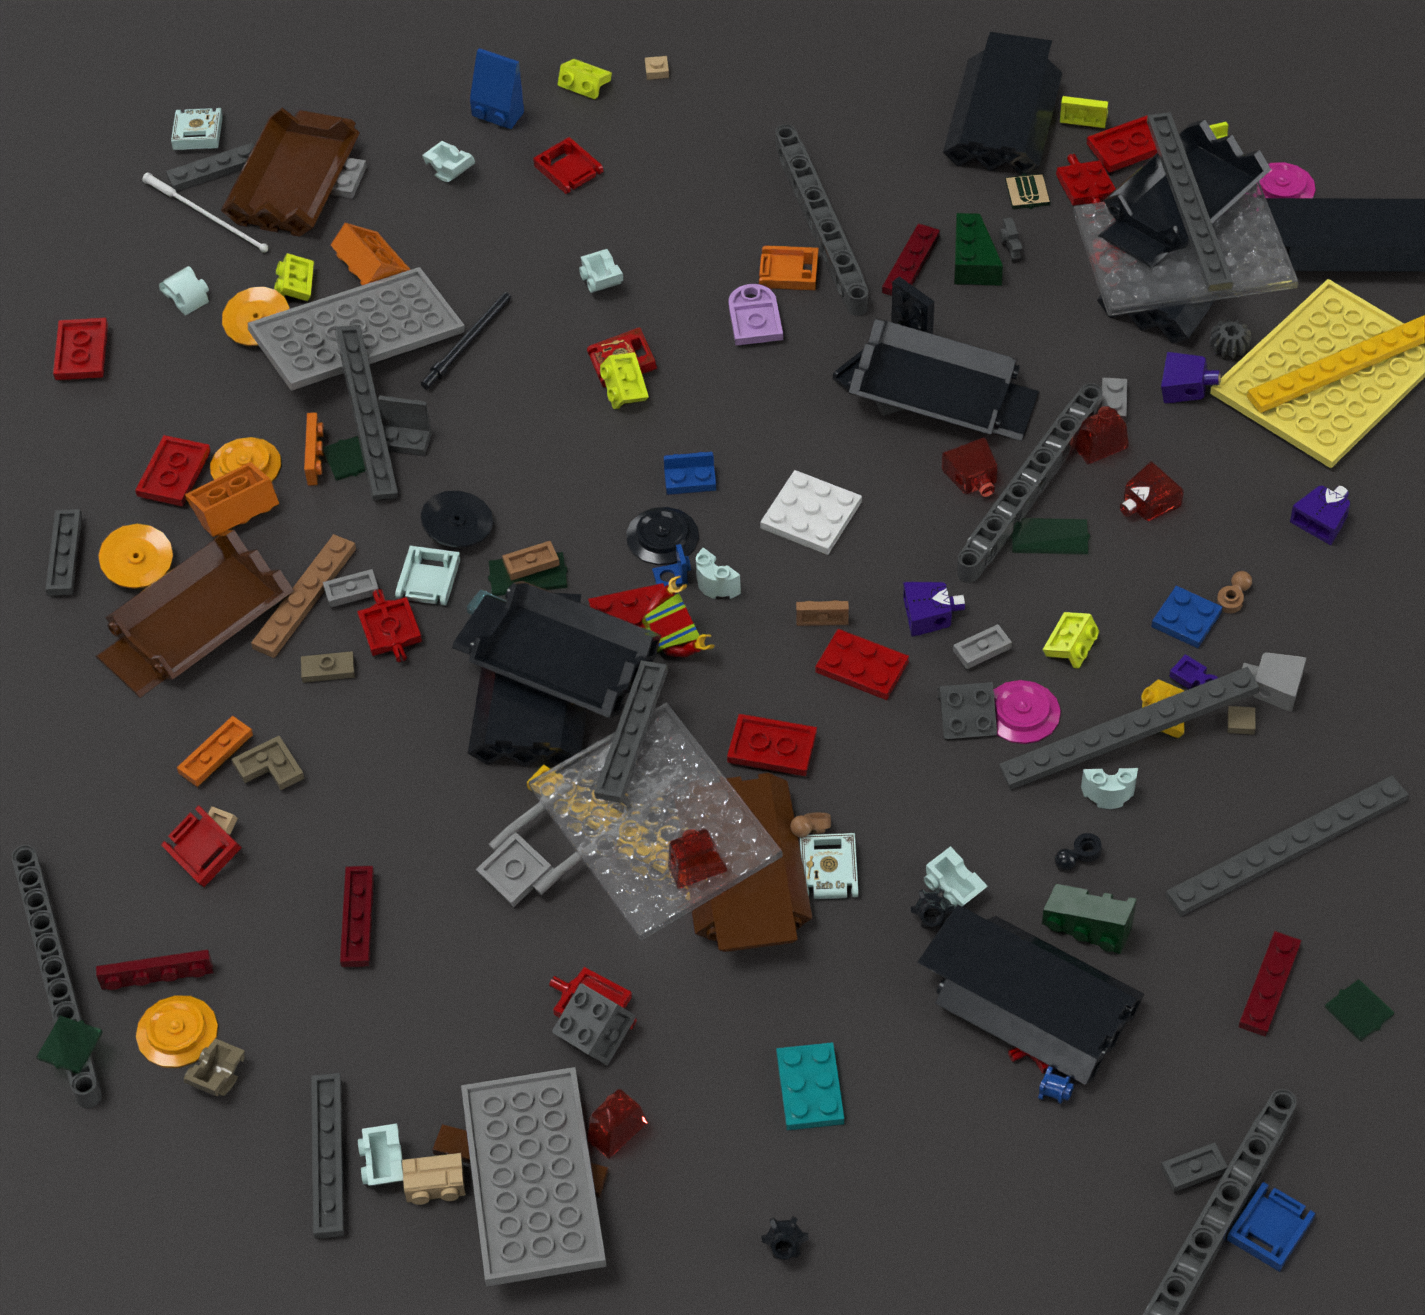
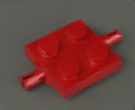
(1084, 181)
(389, 626)
(594, 981)

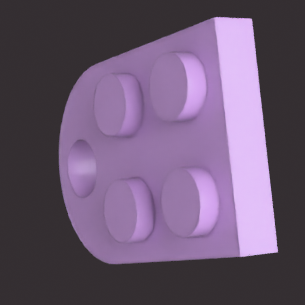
(754, 318)

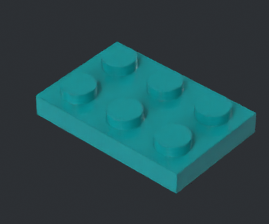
(810, 1086)

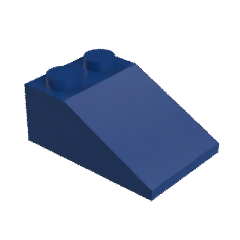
(496, 89)

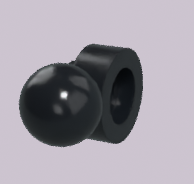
(1066, 859)

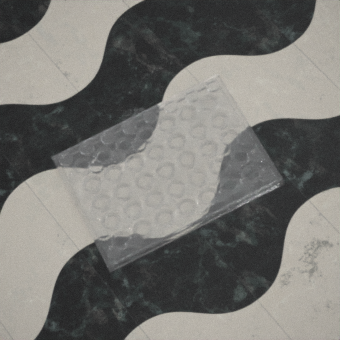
(1246, 240)
(629, 841)

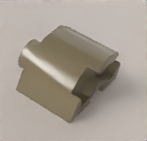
(216, 1069)

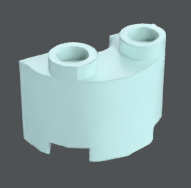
(448, 161)
(600, 271)
(185, 290)
(716, 580)
(1109, 790)
(950, 874)
(382, 1155)

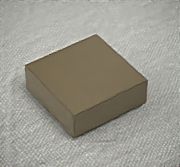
(1241, 720)

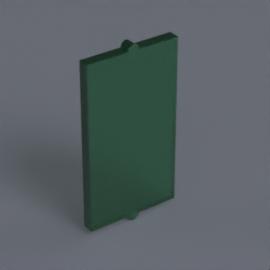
(1050, 536)
(547, 579)

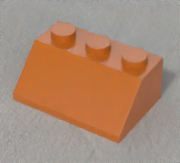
(367, 254)
(232, 499)

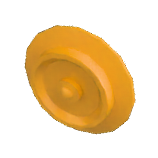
(250, 306)
(246, 450)
(135, 556)
(176, 1031)

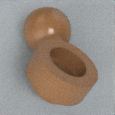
(1240, 582)
(810, 823)

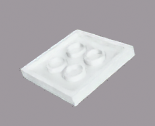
(811, 512)

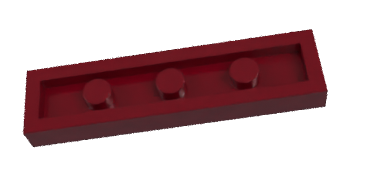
(913, 256)
(357, 916)
(154, 969)
(1269, 983)

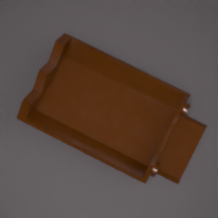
(291, 171)
(190, 612)
(772, 901)

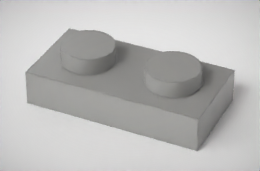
(349, 178)
(1115, 395)
(350, 588)
(982, 646)

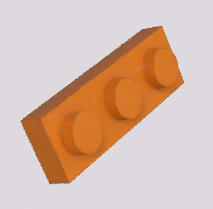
(313, 449)
(214, 751)

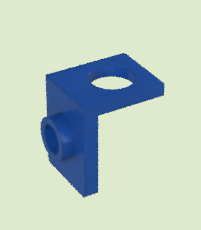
(679, 569)

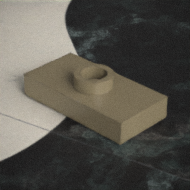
(327, 667)

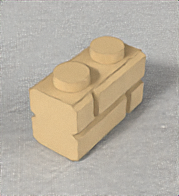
(433, 1178)

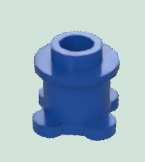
(1055, 1086)

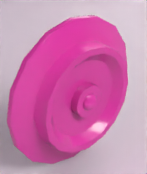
(1287, 181)
(1025, 711)

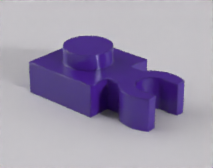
(1190, 673)

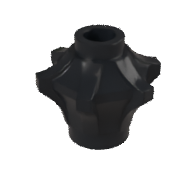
(929, 900)
(785, 1238)

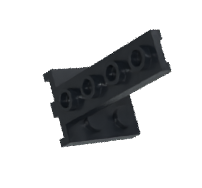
(909, 309)

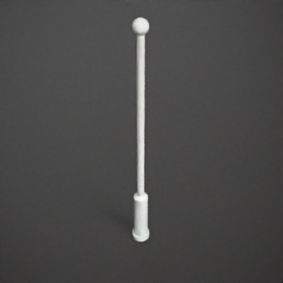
(149, 179)

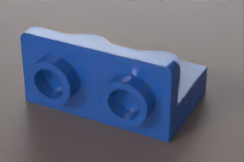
(689, 473)

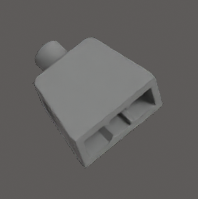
(1278, 678)

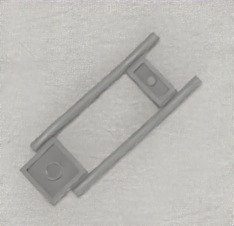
(519, 868)

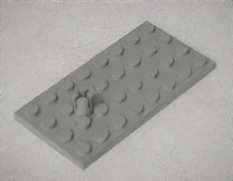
(393, 318)
(532, 1177)

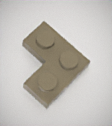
(272, 758)

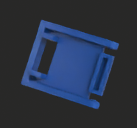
(1272, 1222)

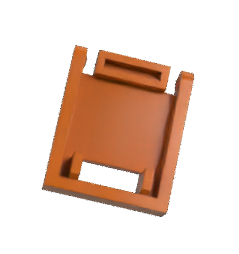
(783, 267)

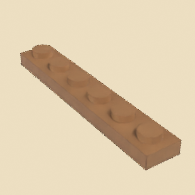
(304, 597)

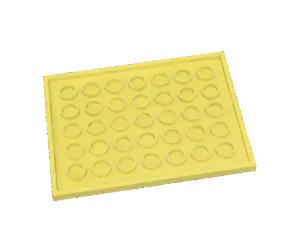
(1340, 413)

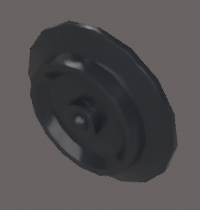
(456, 518)
(656, 533)

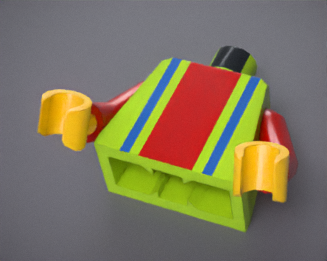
(669, 617)

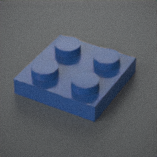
(1186, 617)

